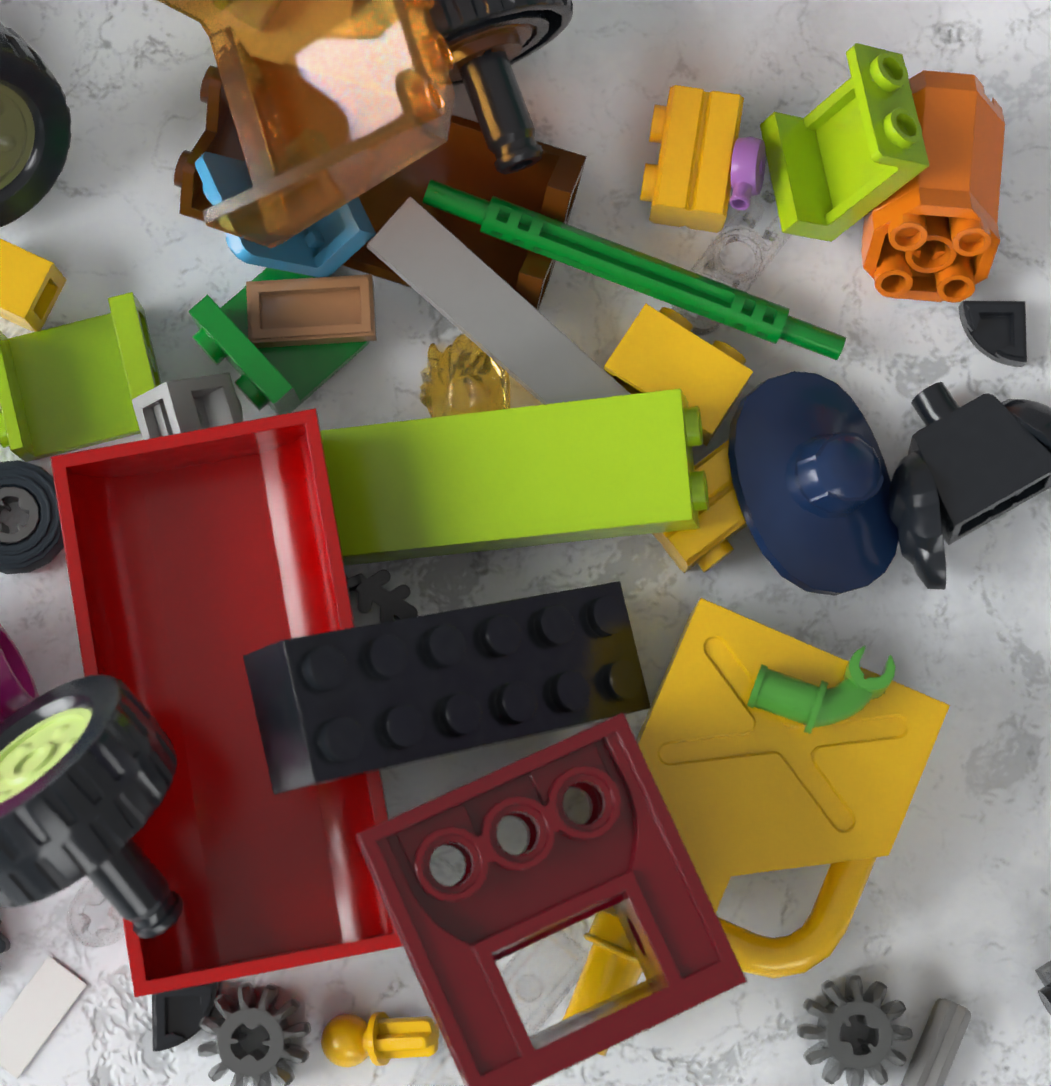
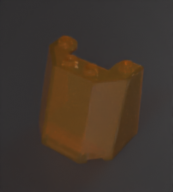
(323, 102)

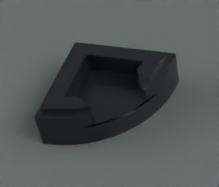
(996, 329)
(179, 1013)

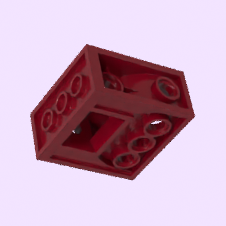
(566, 873)

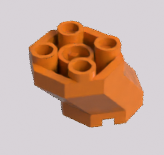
(942, 225)

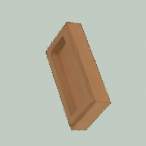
(311, 311)

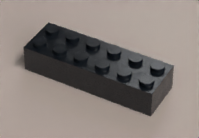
(442, 684)

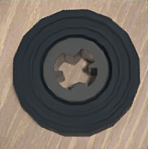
(42, 535)

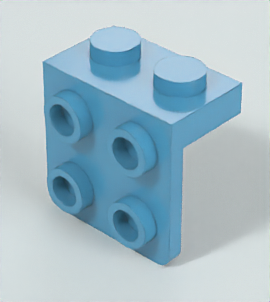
(314, 251)

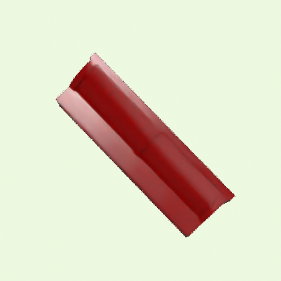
(175, 572)

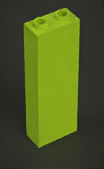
(516, 477)

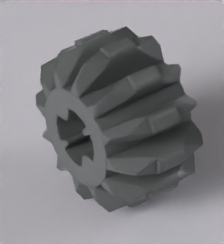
(868, 1012)
(252, 1015)

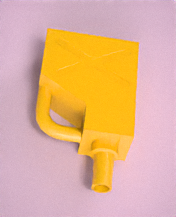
(766, 794)

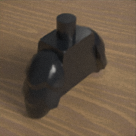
(965, 472)

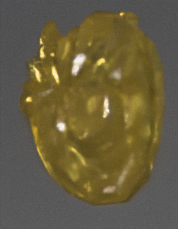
(463, 380)

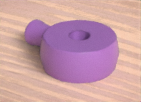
(747, 171)

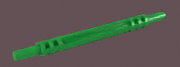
(634, 269)

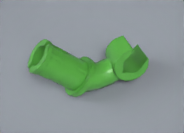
(815, 704)

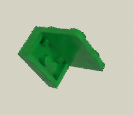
(269, 375)

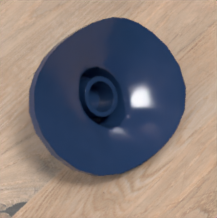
(812, 484)

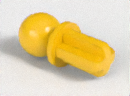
(350, 1039)

